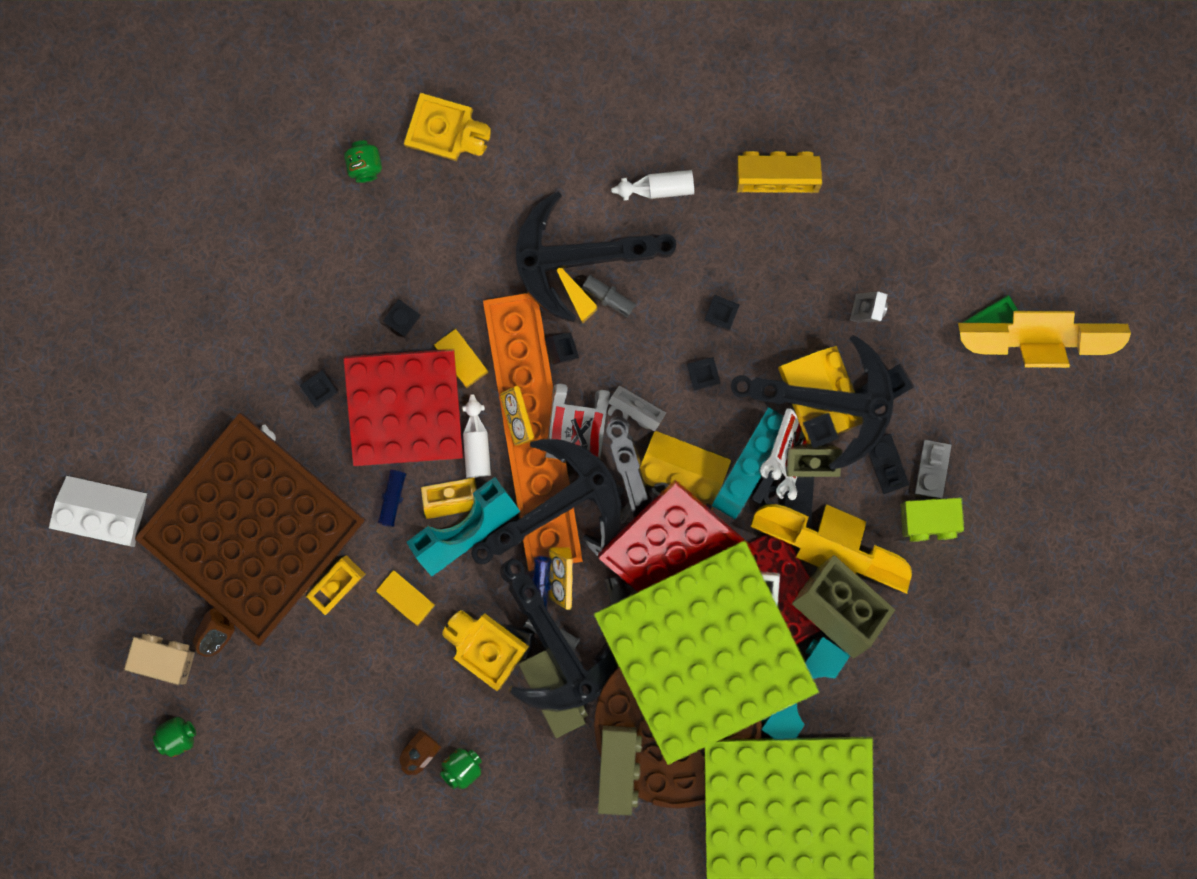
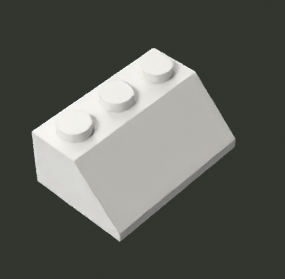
(98, 511)

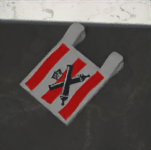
(577, 423)

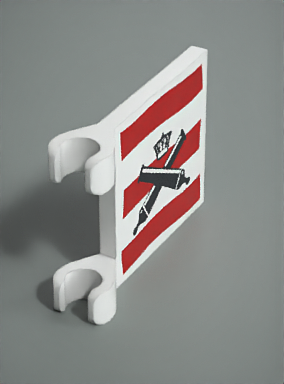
(788, 436)

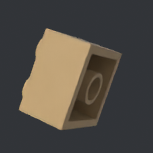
(158, 660)

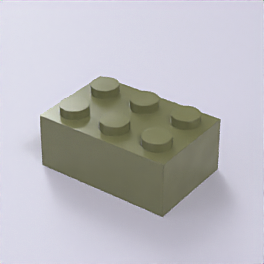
(843, 606)

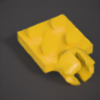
(445, 129)
(484, 647)

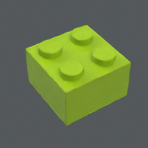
(932, 517)

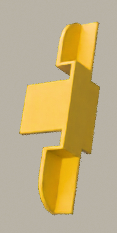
(1044, 337)
(838, 536)

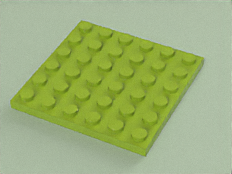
(706, 652)
(789, 808)

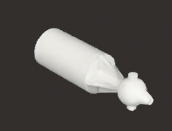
(658, 185)
(475, 442)

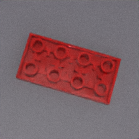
(779, 557)

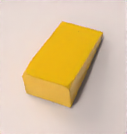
(582, 303)
(468, 366)
(336, 583)
(405, 598)

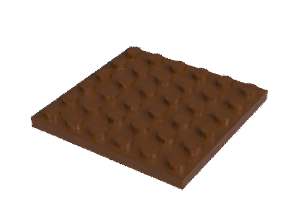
(250, 529)

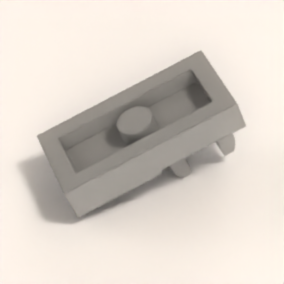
(869, 307)
(631, 405)
(933, 469)

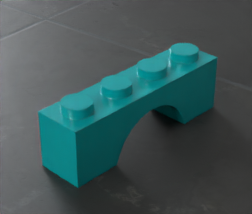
(747, 468)
(440, 547)
(823, 661)

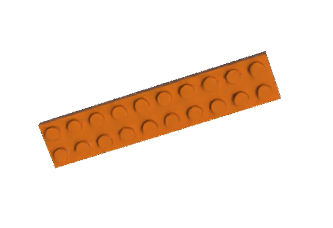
(523, 361)

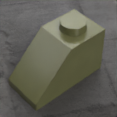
(810, 462)

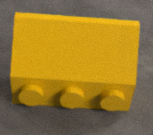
(779, 172)
(820, 371)
(691, 466)

